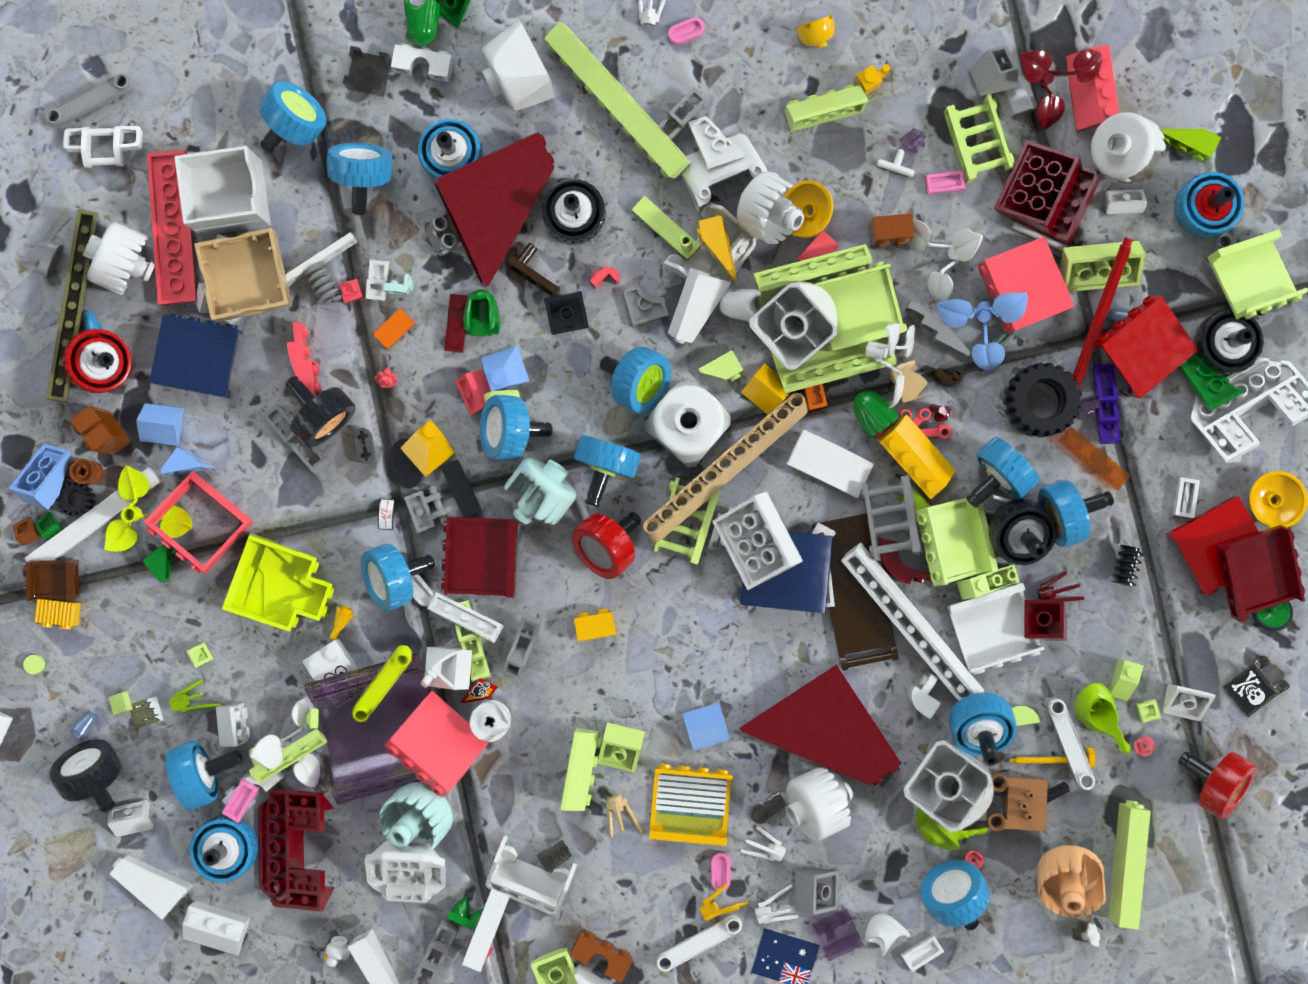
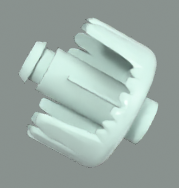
(544, 489)
(415, 812)

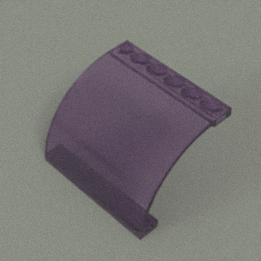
(357, 748)

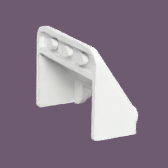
(699, 178)
(740, 243)

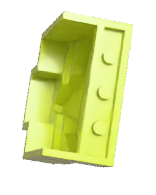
(276, 585)

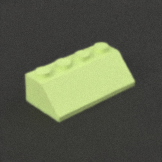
(825, 108)
(1090, 266)
(580, 770)

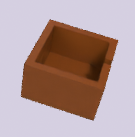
(891, 230)

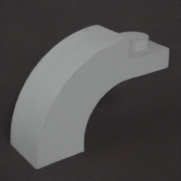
(522, 646)

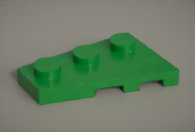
(1207, 384)

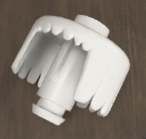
(1125, 145)
(766, 211)
(115, 260)
(817, 804)

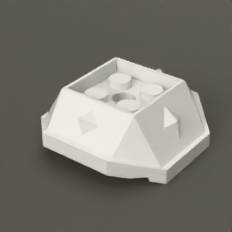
(405, 872)

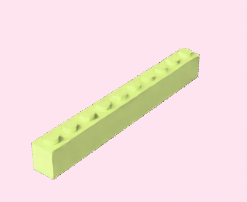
(617, 100)

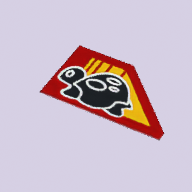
(481, 690)

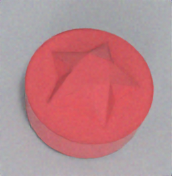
(1144, 746)
(975, 858)

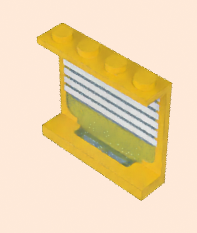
(690, 805)

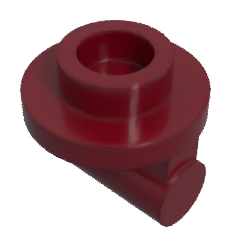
(942, 413)

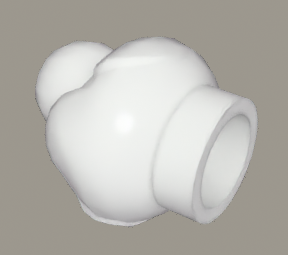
(336, 951)

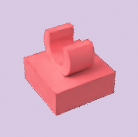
(351, 291)

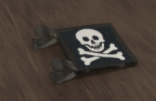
(1252, 689)

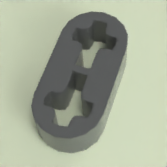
(360, 446)

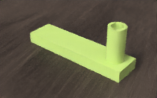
(666, 228)
(290, 755)

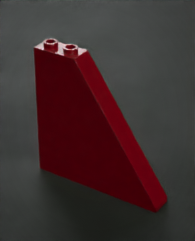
(493, 198)
(828, 727)

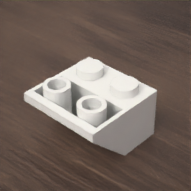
(232, 724)

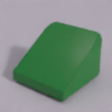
(48, 526)

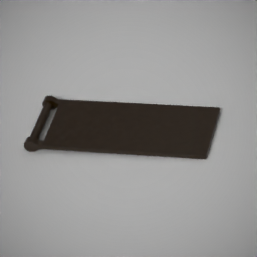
(856, 617)

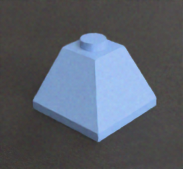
(505, 369)

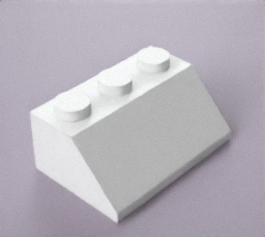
(215, 927)

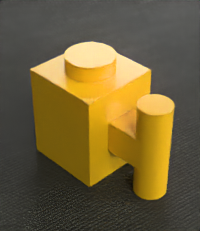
(871, 79)

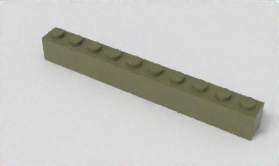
(72, 302)

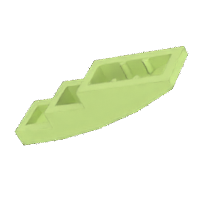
(473, 642)

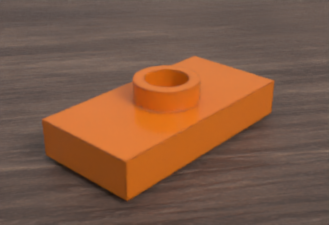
(815, 397)

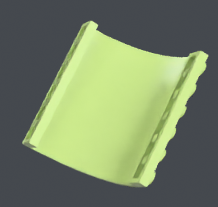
(823, 365)

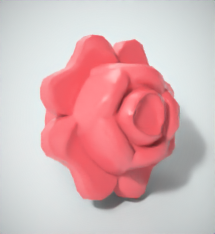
(386, 379)

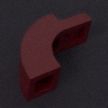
(897, 569)

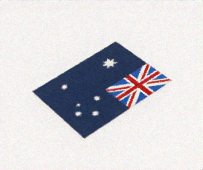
(785, 958)

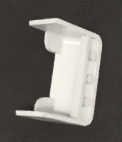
(527, 882)

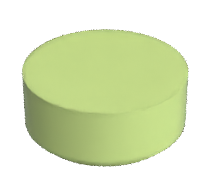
(34, 664)

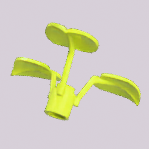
(120, 533)

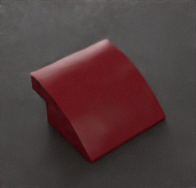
(1048, 191)

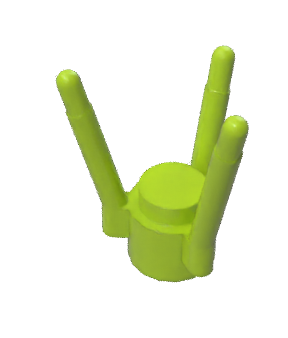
(181, 700)

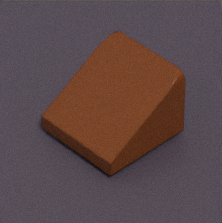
(26, 531)

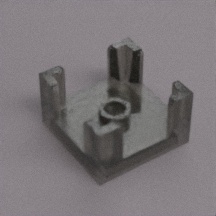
(368, 72)

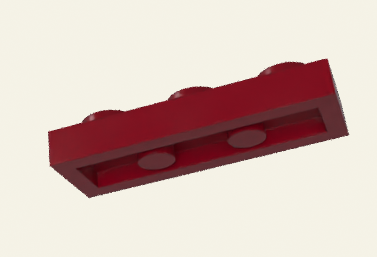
(455, 329)

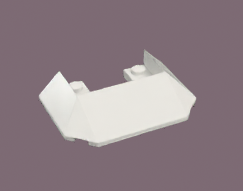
(1262, 384)

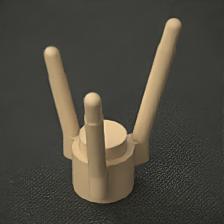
(615, 805)

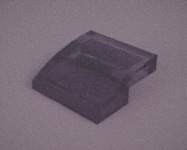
(837, 934)

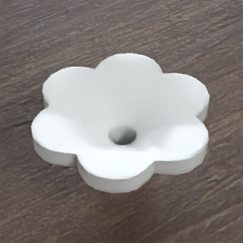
(1091, 935)

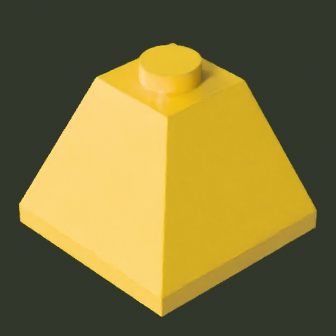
(427, 448)

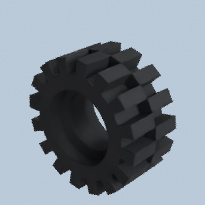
(87, 499)

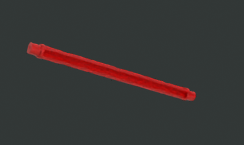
(1102, 309)

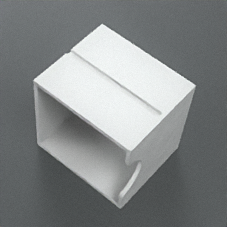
(222, 191)

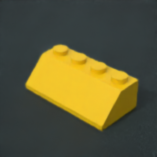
(917, 456)

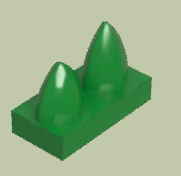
(460, 913)

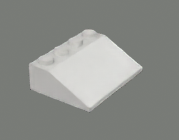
(757, 540)

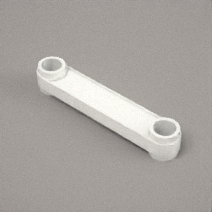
(1071, 744)
(699, 943)

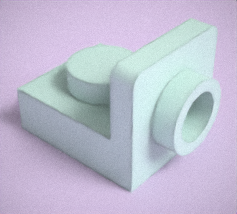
(397, 288)

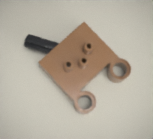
(1024, 802)

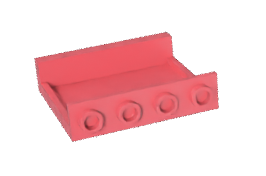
(1032, 271)
(436, 744)

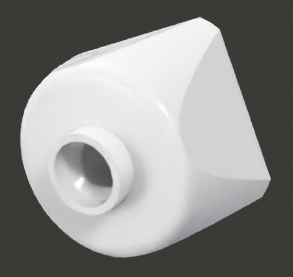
(516, 69)
(785, 334)
(683, 443)
(933, 781)

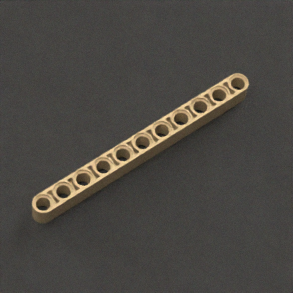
(724, 475)

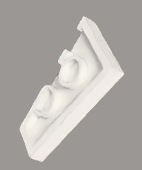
(712, 144)

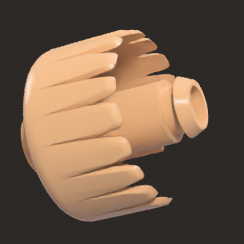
(1071, 881)

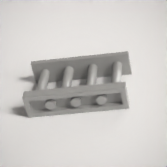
(909, 525)

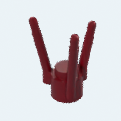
(1049, 593)

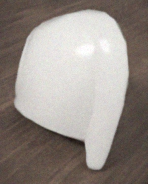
(884, 931)

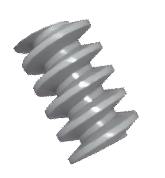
(321, 284)

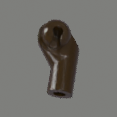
(949, 378)

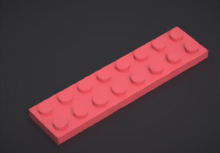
(171, 237)

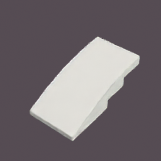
(830, 463)

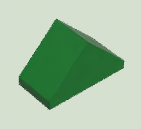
(160, 563)

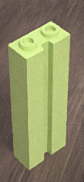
(1129, 864)

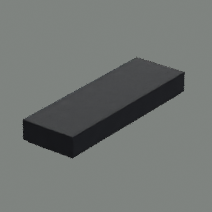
(461, 488)

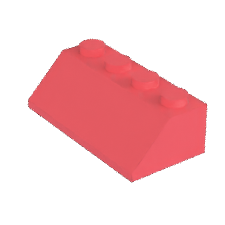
(1093, 99)

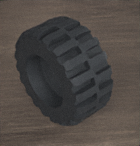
(1067, 400)

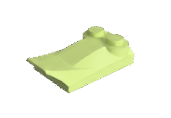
(554, 968)

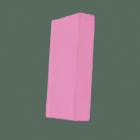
(945, 182)
(240, 800)

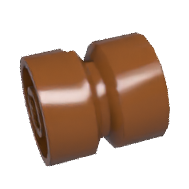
(86, 472)

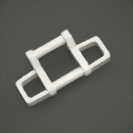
(118, 146)

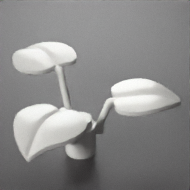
(963, 248)
(880, 351)
(269, 748)

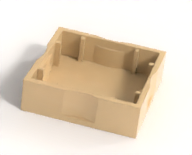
(243, 275)

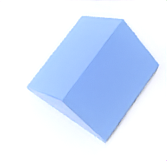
(160, 424)
(183, 462)
(706, 726)

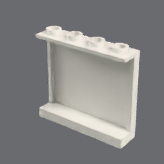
(992, 629)

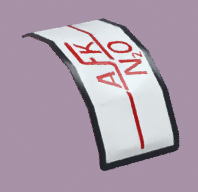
(385, 514)

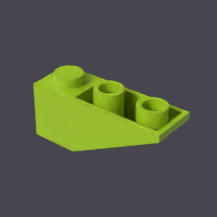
(1195, 142)

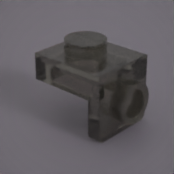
(554, 856)

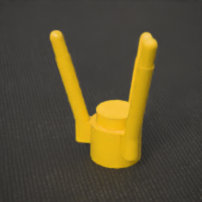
(711, 910)

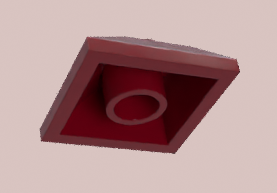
(1045, 620)

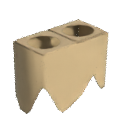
(913, 382)

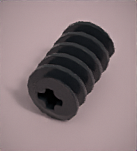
(1127, 566)

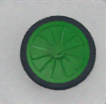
(1275, 617)

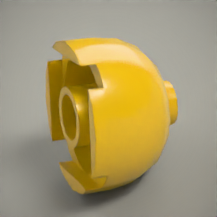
(817, 32)

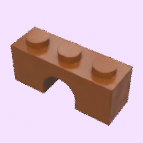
(588, 946)

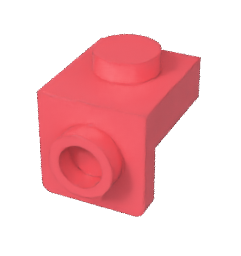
(599, 277)

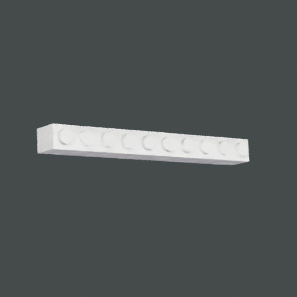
(910, 622)

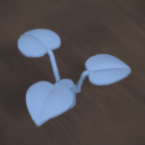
(1007, 305)

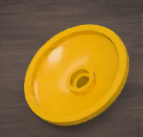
(809, 196)
(1289, 496)

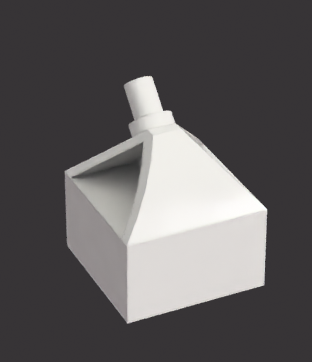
(447, 668)

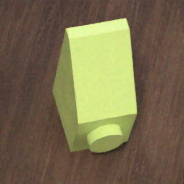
(723, 368)
(1125, 679)

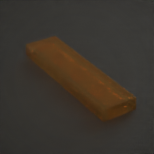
(1094, 458)

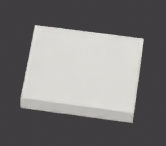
(1186, 702)

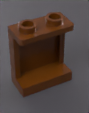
(51, 579)

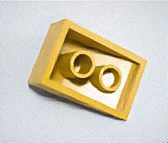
(716, 239)

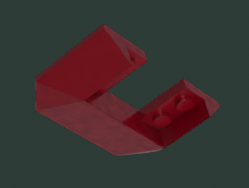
(281, 849)

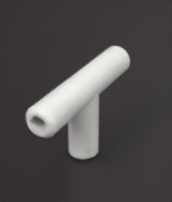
(895, 166)

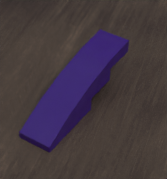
(1106, 415)

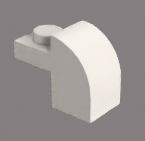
(919, 696)

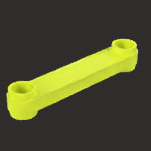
(382, 683)

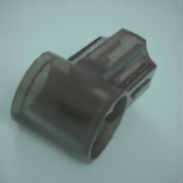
(769, 806)

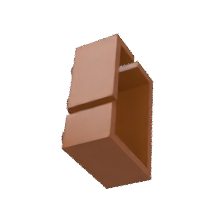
(100, 430)

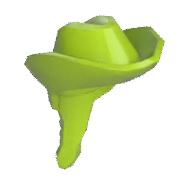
(1099, 713)
(939, 836)

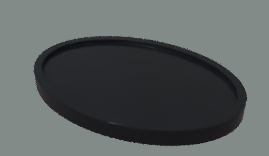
(402, 468)

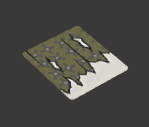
(146, 712)

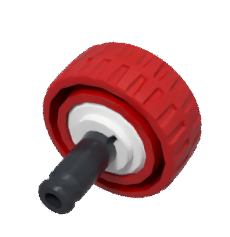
(97, 361)

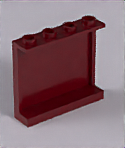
(480, 556)
(1260, 571)

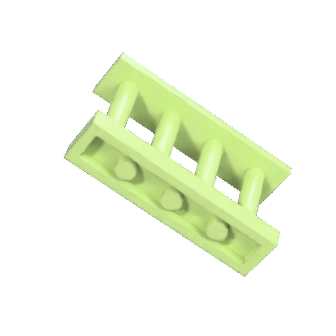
(965, 152)
(698, 534)

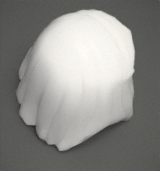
(739, 303)

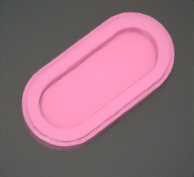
(686, 31)
(720, 870)

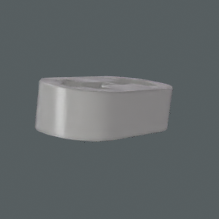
(50, 259)

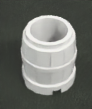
(494, 710)

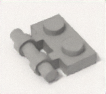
(420, 510)

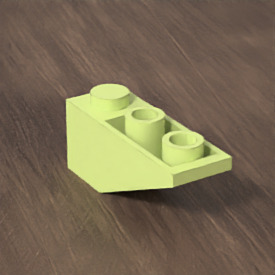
(987, 582)

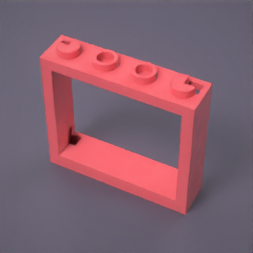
(173, 498)

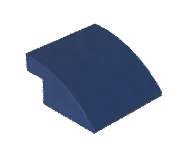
(801, 586)

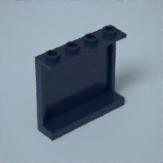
(195, 355)

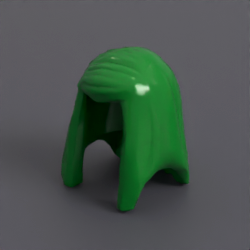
(422, 22)
(481, 314)
(873, 412)

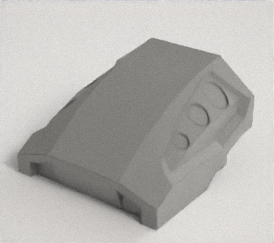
(1015, 100)
(442, 233)

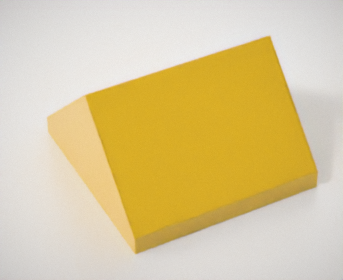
(765, 390)

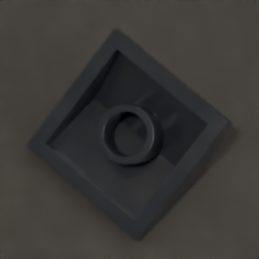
(566, 312)

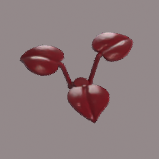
(1035, 70)

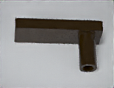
(519, 266)

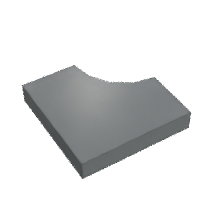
(643, 307)

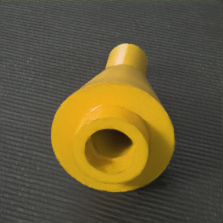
(342, 617)

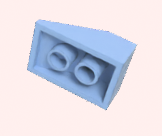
(42, 477)

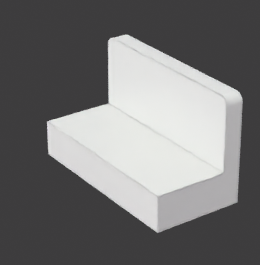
(130, 818)

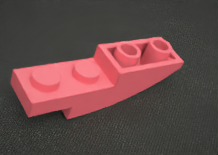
(298, 352)

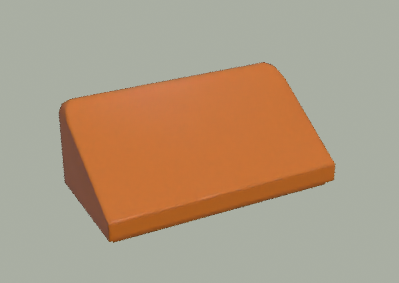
(394, 328)

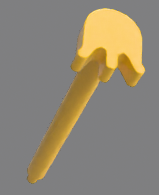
(1090, 755)

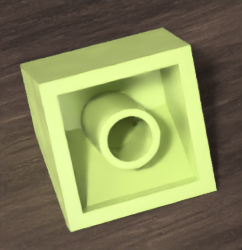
(621, 747)

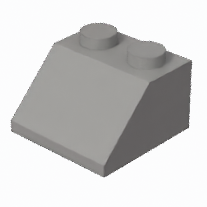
(816, 891)

